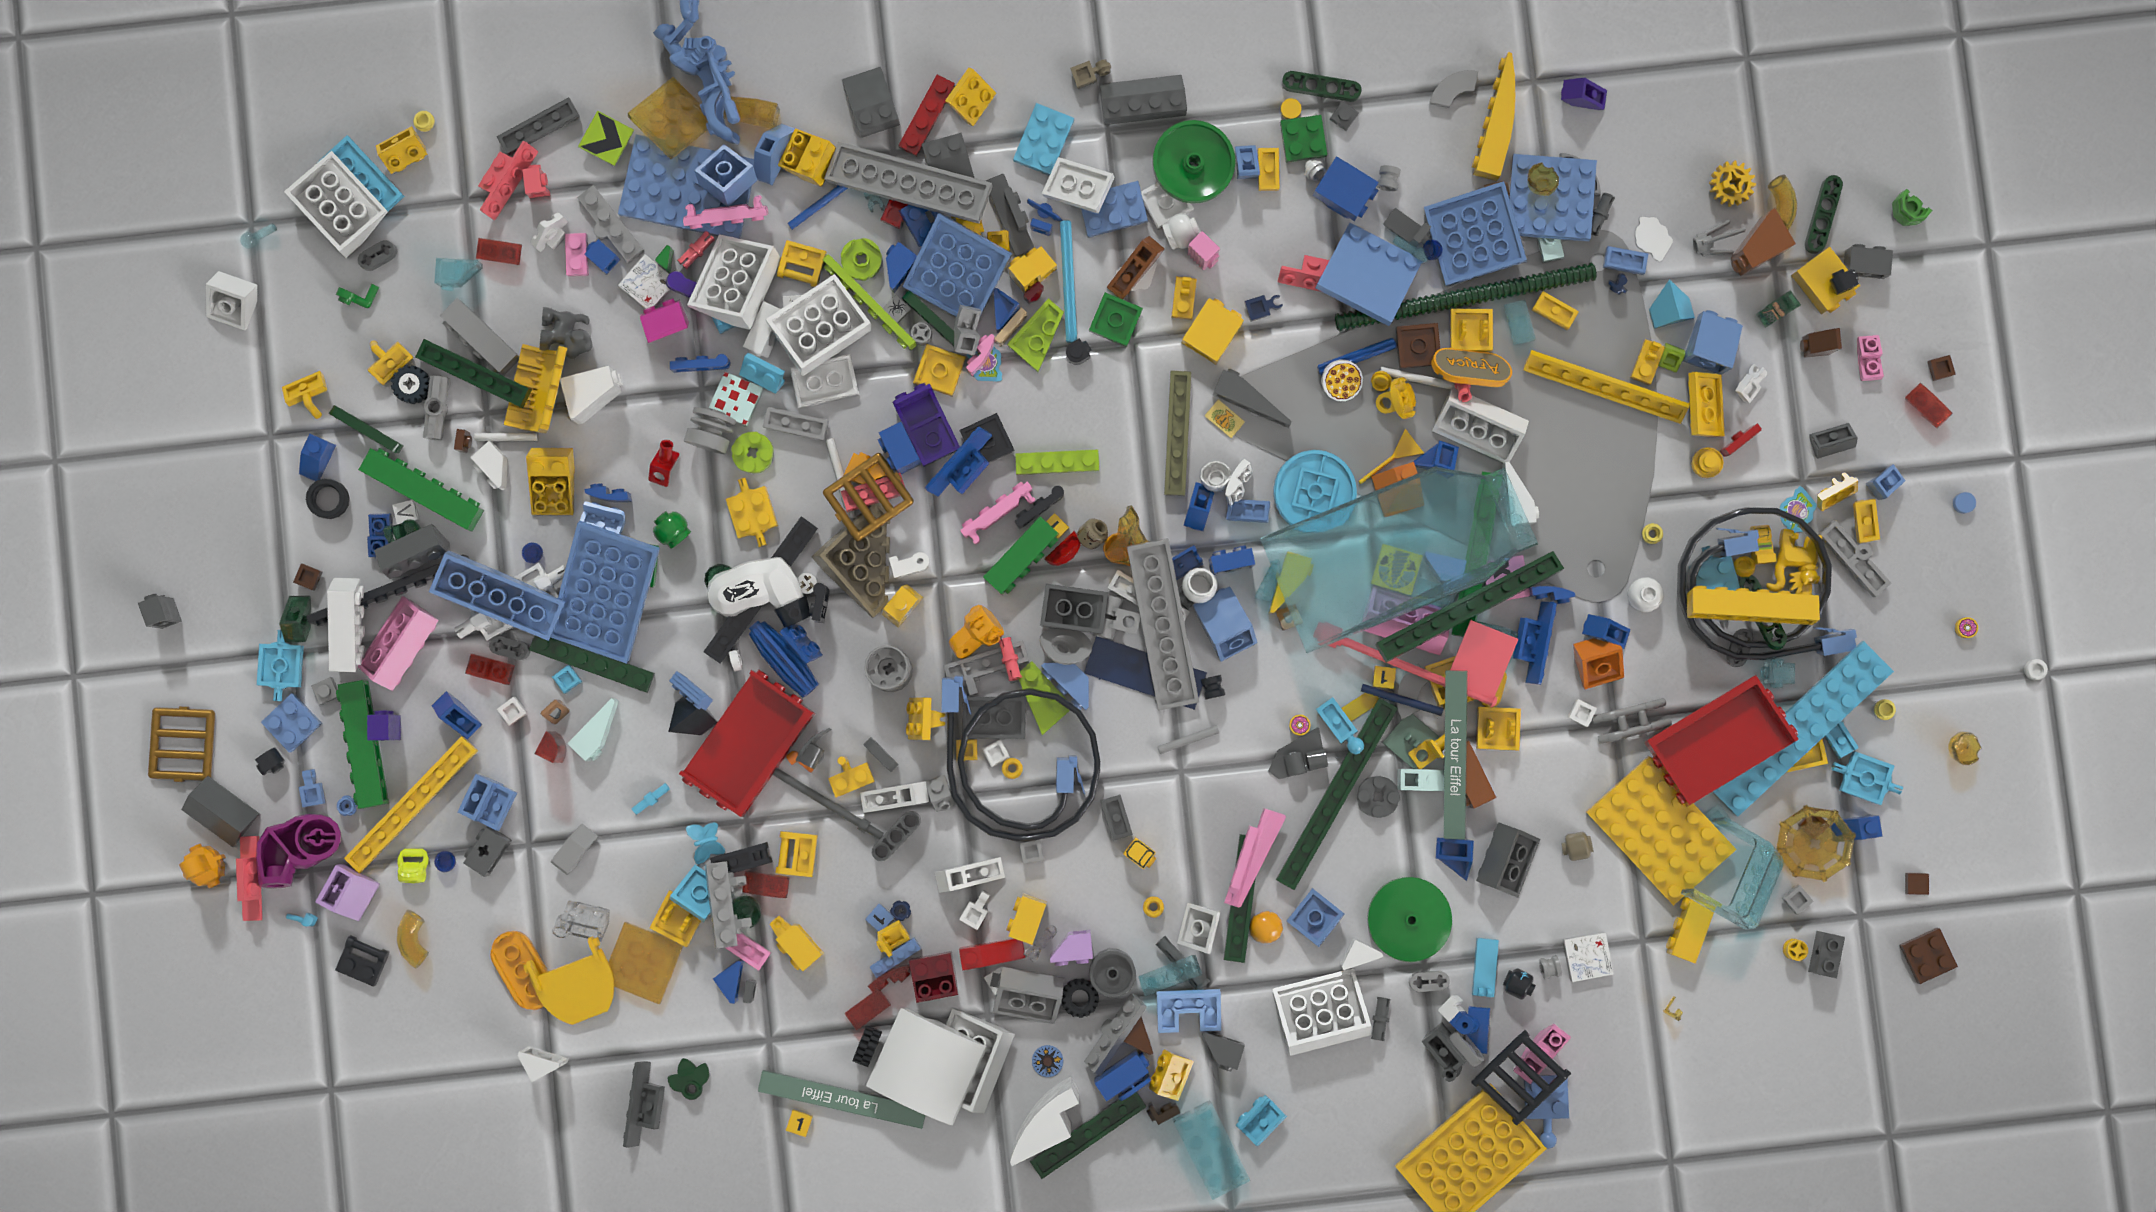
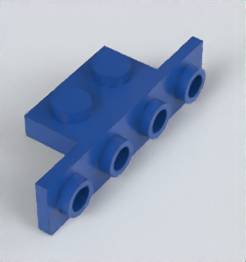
(962, 466)
(1534, 641)

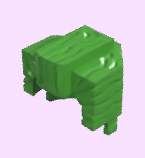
(1909, 209)

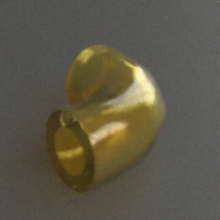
(1784, 198)
(408, 939)

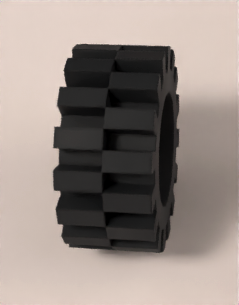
(1070, 1007)
(867, 1046)

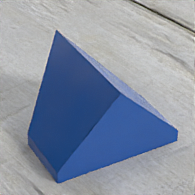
(1004, 308)
(1441, 455)
(1456, 855)

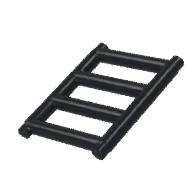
(1532, 1103)

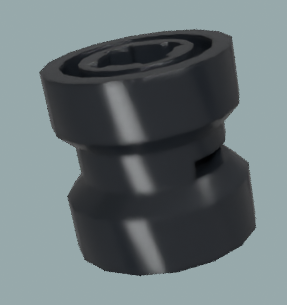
(1213, 687)

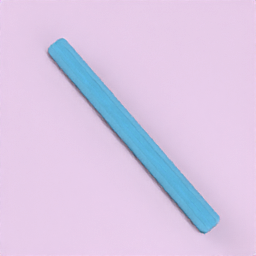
(1068, 281)

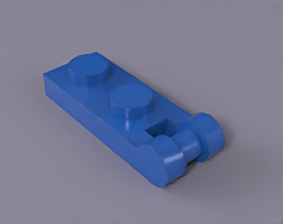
(701, 363)

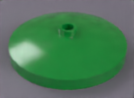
(1195, 143)
(1390, 913)

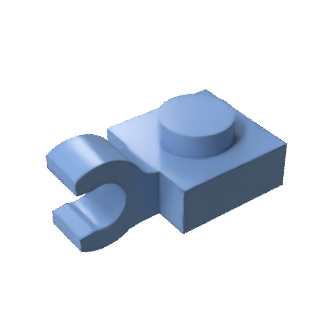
(311, 793)

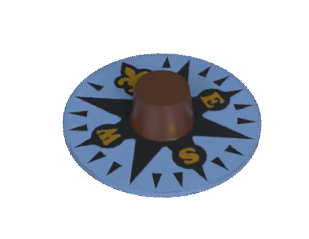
(1047, 1061)

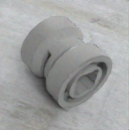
(1388, 178)

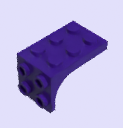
(926, 424)

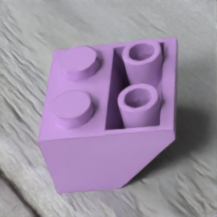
(347, 892)
(1074, 946)

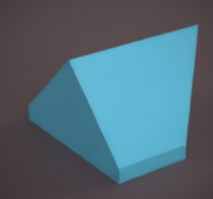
(1671, 307)

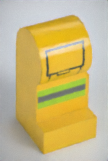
(1765, 553)

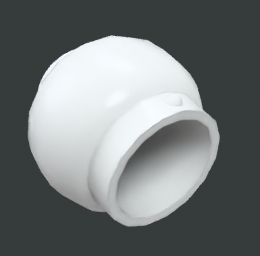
(1181, 230)
(1199, 585)
(1645, 594)

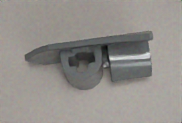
(810, 753)
(1300, 756)

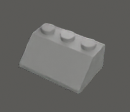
(1028, 995)

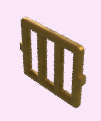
(845, 482)
(155, 752)

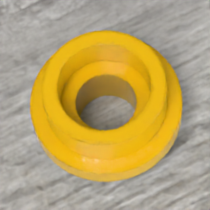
(1007, 773)
(1160, 906)

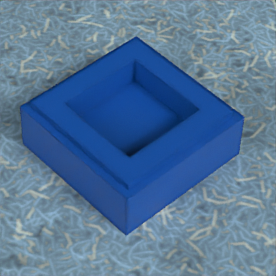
(1041, 227)

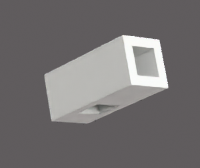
(761, 337)

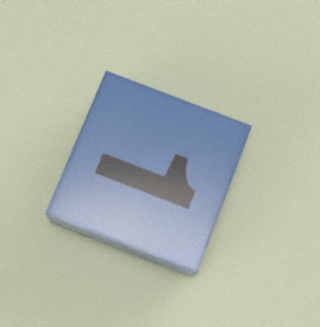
(879, 917)

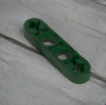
(1321, 90)
(1821, 213)
(929, 316)
(366, 429)
(1779, 632)

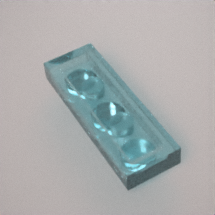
(1170, 975)

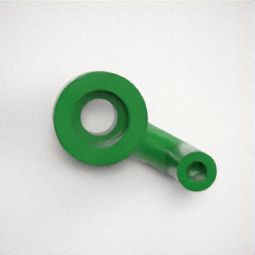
(347, 297)

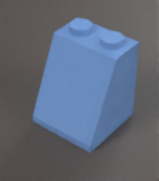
(1713, 342)
(1226, 624)

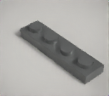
(538, 126)

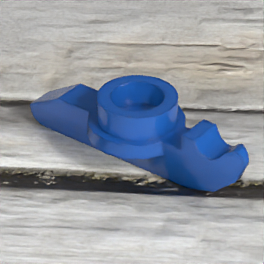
(1044, 210)

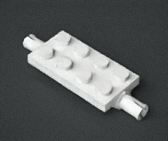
(491, 627)

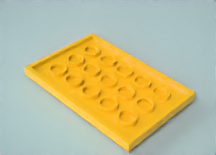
(1663, 838)
(1470, 1156)

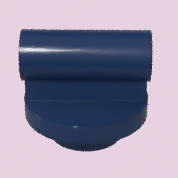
(1617, 286)

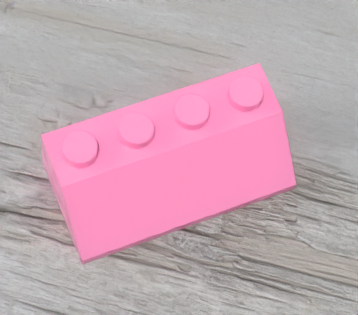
(1394, 625)
(397, 643)

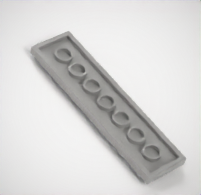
(908, 182)
(1162, 624)

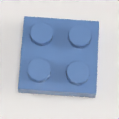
(291, 722)

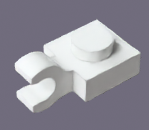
(1750, 385)
(974, 912)

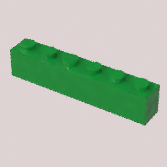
(420, 489)
(362, 754)

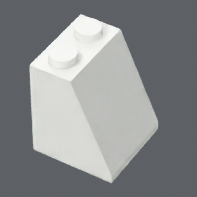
(590, 392)

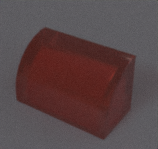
(552, 747)

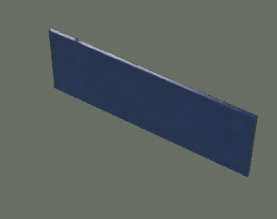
(1127, 667)

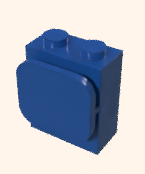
(1346, 189)
(1124, 1077)

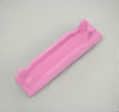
(717, 215)
(1004, 505)

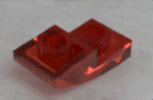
(498, 251)
(1928, 405)
(490, 669)
(766, 884)
(898, 973)

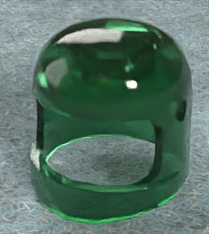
(400, 530)

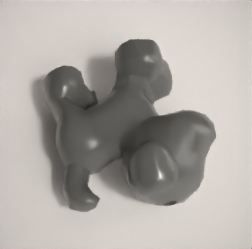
(575, 341)

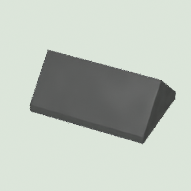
(219, 811)

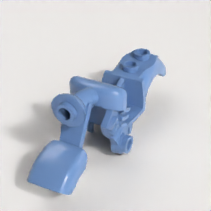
(703, 59)

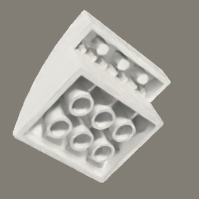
(926, 1066)
(1046, 1122)

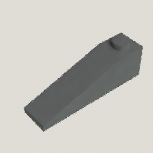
(1240, 393)

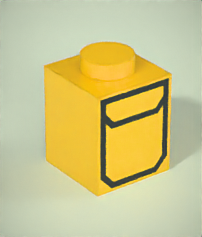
(1140, 853)

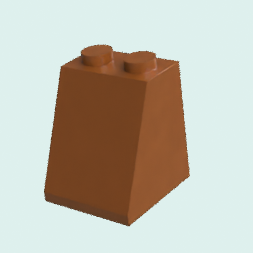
(1763, 243)

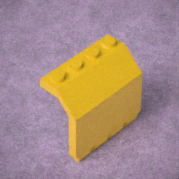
(542, 374)

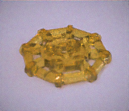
(1828, 844)

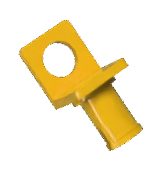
(1432, 747)

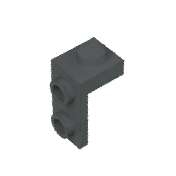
(1407, 228)

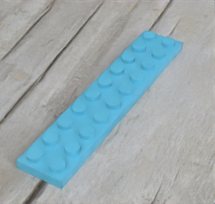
(1813, 718)

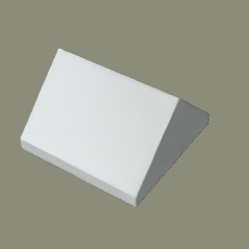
(1198, 928)
(539, 1062)

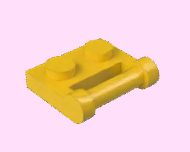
(804, 257)
(803, 854)

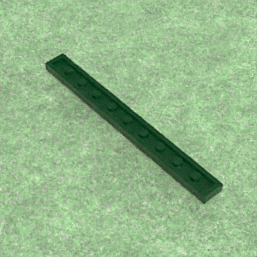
(1469, 606)
(1335, 795)

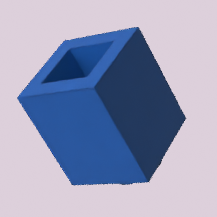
(601, 256)

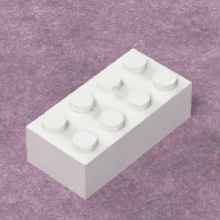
(345, 624)

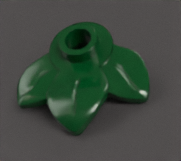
(689, 1075)

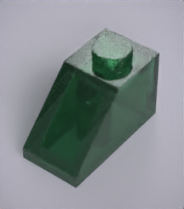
(294, 620)

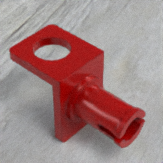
(663, 463)

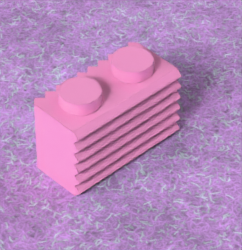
(1203, 251)

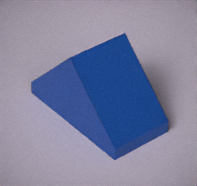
(730, 980)

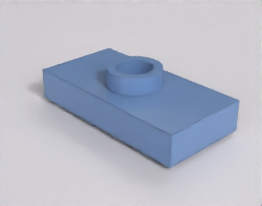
(1625, 260)
(1249, 511)

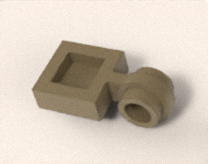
(1085, 74)

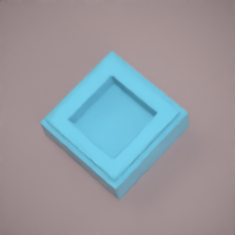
(567, 679)

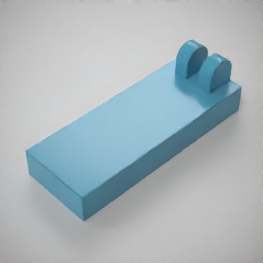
(1841, 740)
(1485, 967)

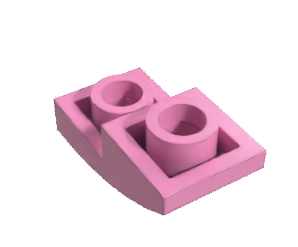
(984, 348)
(1869, 360)

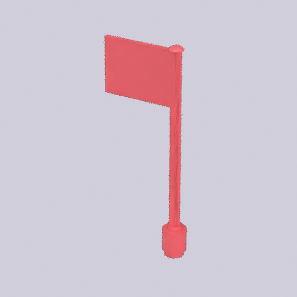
(1481, 653)

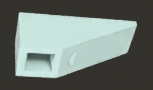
(1420, 779)

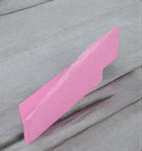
(1252, 855)

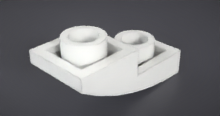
(1235, 487)

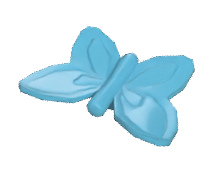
(707, 841)

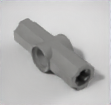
(436, 394)

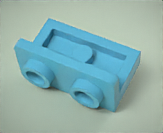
(762, 373)
(1261, 1120)

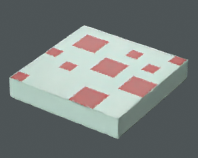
(736, 398)

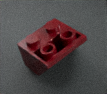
(933, 976)

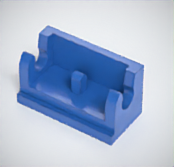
(1186, 561)

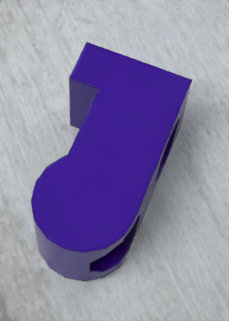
(678, 283)

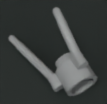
(1704, 243)

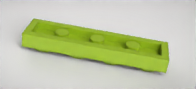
(1057, 462)

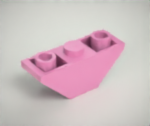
(1551, 1042)

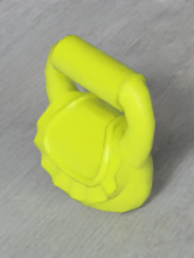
(412, 871)

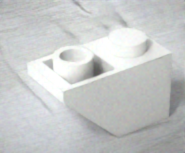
(493, 463)

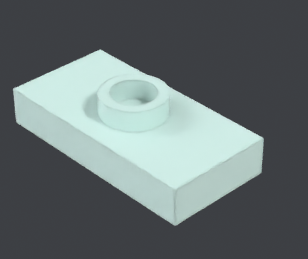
(1550, 249)

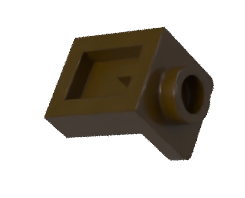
(1166, 1113)

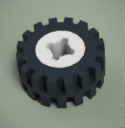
(416, 389)

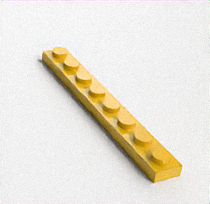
(1606, 386)
(411, 804)

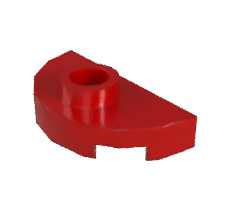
(1064, 551)

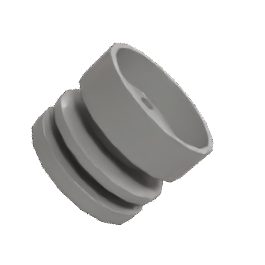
(710, 430)
(885, 657)

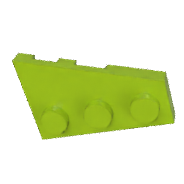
(1037, 334)
(1046, 711)

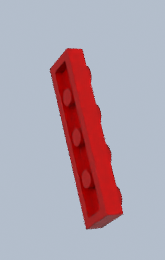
(926, 115)

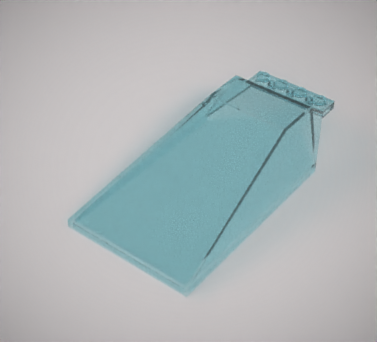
(1395, 551)

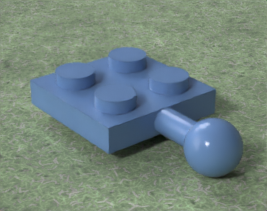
(1553, 1107)

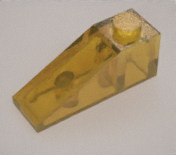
(757, 112)

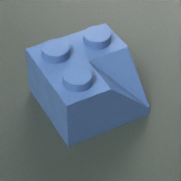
(725, 175)

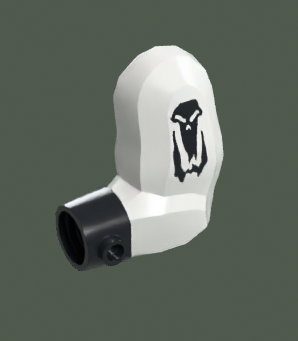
(757, 584)

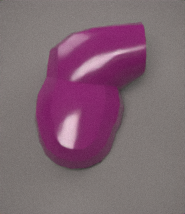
(294, 846)

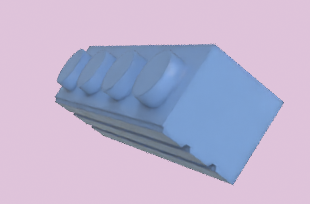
(689, 689)
(898, 956)

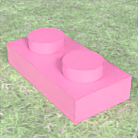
(575, 259)
(750, 951)

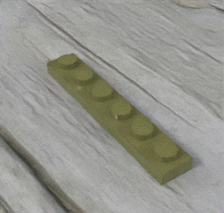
(1177, 433)

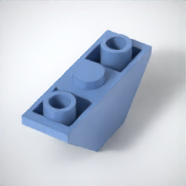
(769, 152)
(1070, 681)

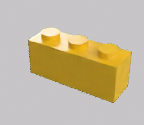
(1689, 930)

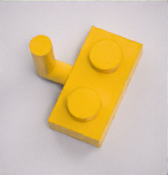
(388, 361)
(303, 391)
(851, 778)

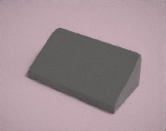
(1833, 440)

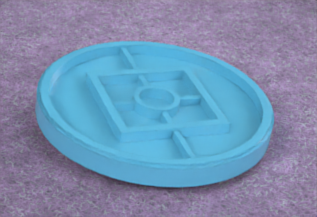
(1311, 485)

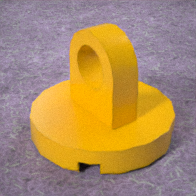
(1401, 398)

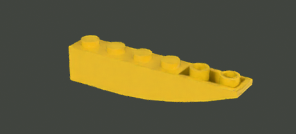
(1498, 125)

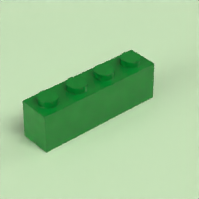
(1021, 556)

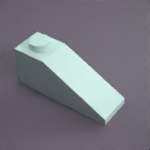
(593, 735)

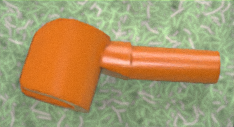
(791, 757)

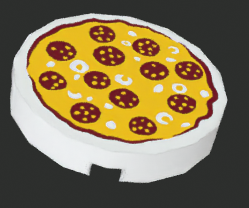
(1342, 380)

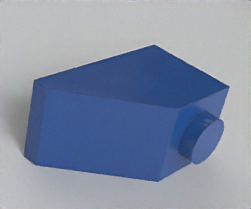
(899, 264)
(315, 457)
(1199, 507)
(1606, 630)
(456, 715)
(1863, 827)

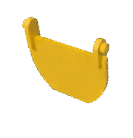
(577, 988)

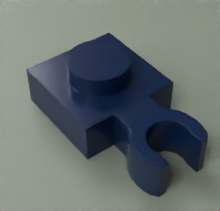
(1259, 307)

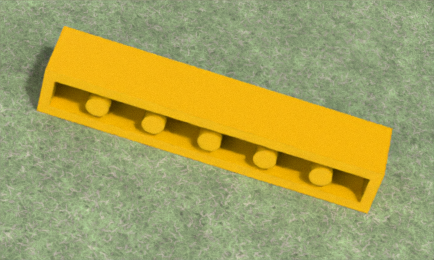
(1753, 606)

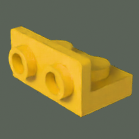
(1170, 1075)

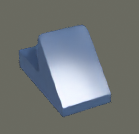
(1247, 162)
(1886, 482)

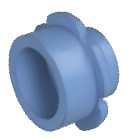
(341, 806)

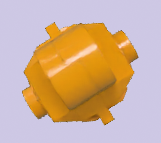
(978, 629)
(203, 866)

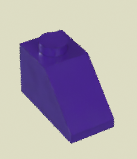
(1583, 94)

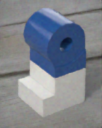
(1458, 1016)

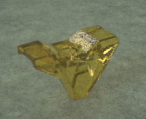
(1128, 534)

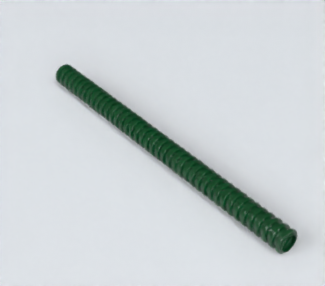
(1476, 294)

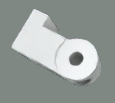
(917, 563)

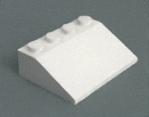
(337, 203)
(735, 280)
(819, 325)
(1322, 1012)
(998, 1044)

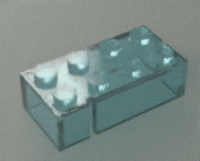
(1211, 1150)

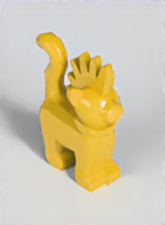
(1795, 556)

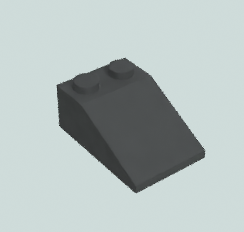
(871, 102)
(949, 155)
(1074, 609)

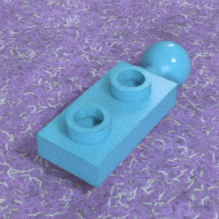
(1340, 725)

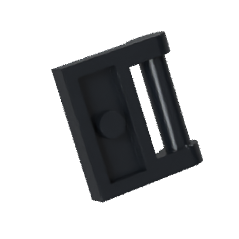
(819, 608)
(360, 967)

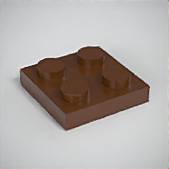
(1417, 344)
(1928, 955)

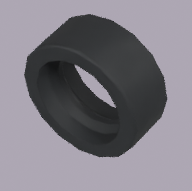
(313, 491)

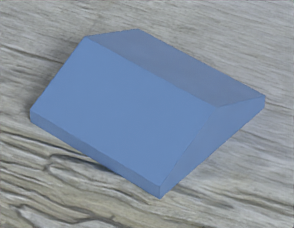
(1315, 917)

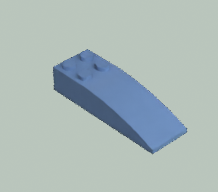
(496, 595)

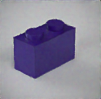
(383, 726)

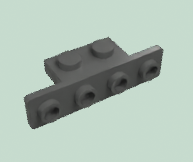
(1010, 214)
(644, 1105)

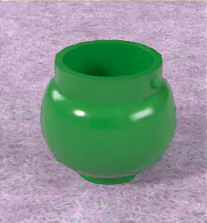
(670, 528)

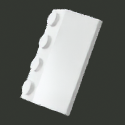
(1481, 426)

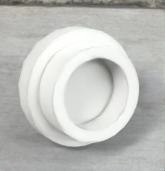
(1314, 170)

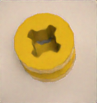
(1800, 949)

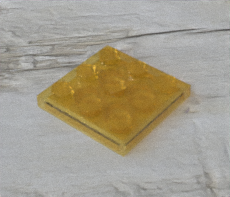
(670, 118)
(643, 962)

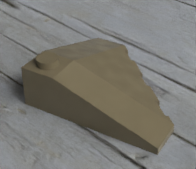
(859, 565)

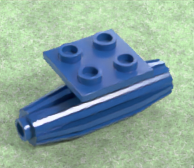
(788, 654)

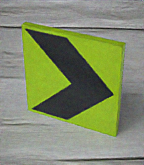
(606, 138)

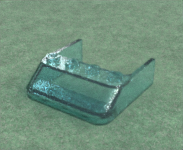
(1755, 884)

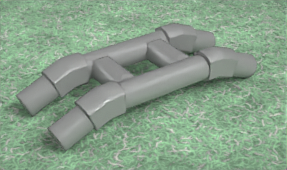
(1620, 714)

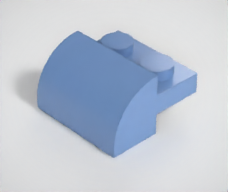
(487, 802)

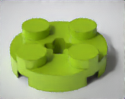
(864, 270)
(764, 453)

